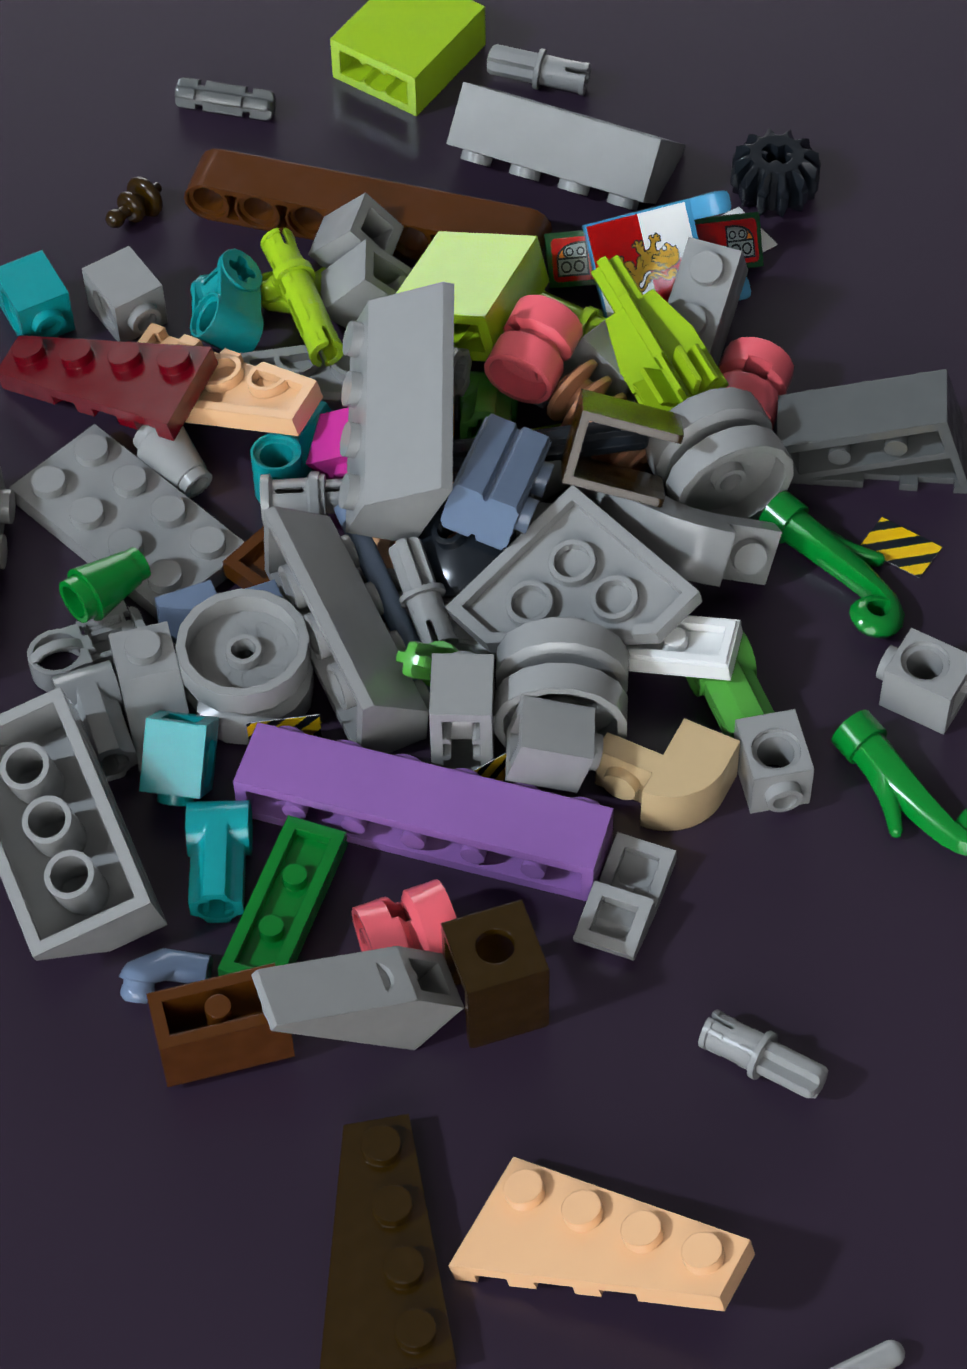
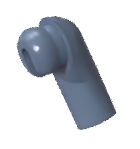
(159, 966)

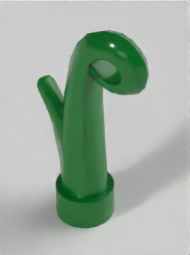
(843, 561)
(898, 789)

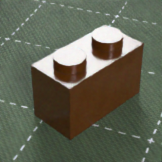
(214, 1028)

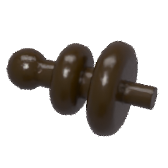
(139, 200)

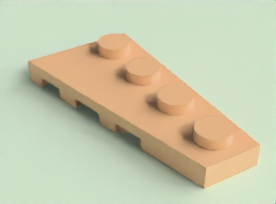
(248, 395)
(597, 1240)

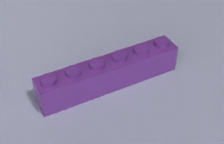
(427, 810)

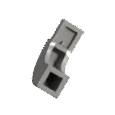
(697, 542)

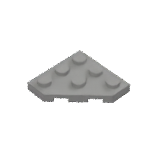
(578, 567)

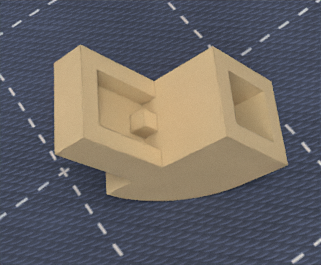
(675, 786)

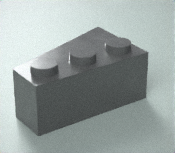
(877, 431)

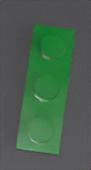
(286, 896)

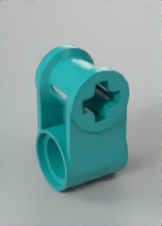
(228, 304)

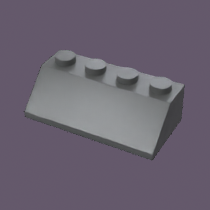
(562, 144)
(399, 413)
(346, 631)
(65, 839)

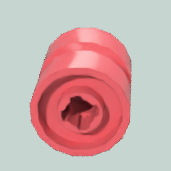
(533, 349)
(758, 368)
(408, 923)

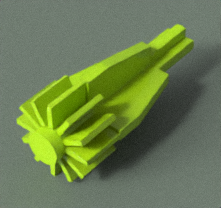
(653, 343)

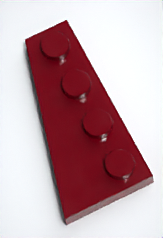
(124, 379)

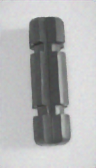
(225, 99)

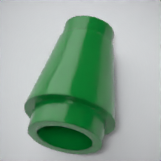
(101, 585)

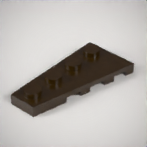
(383, 1267)

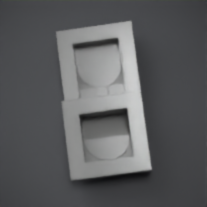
(625, 896)

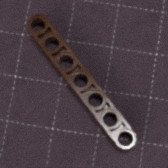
(297, 196)

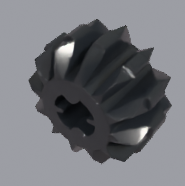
(775, 172)

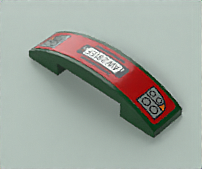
(571, 266)

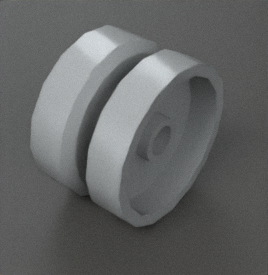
(727, 455)
(245, 661)
(563, 663)

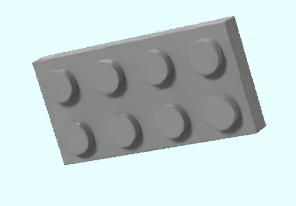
(109, 500)

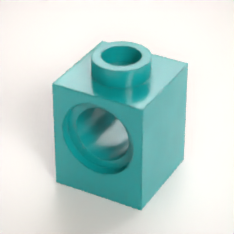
(35, 297)
(178, 756)

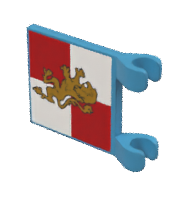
(653, 241)

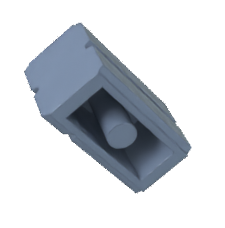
(497, 482)

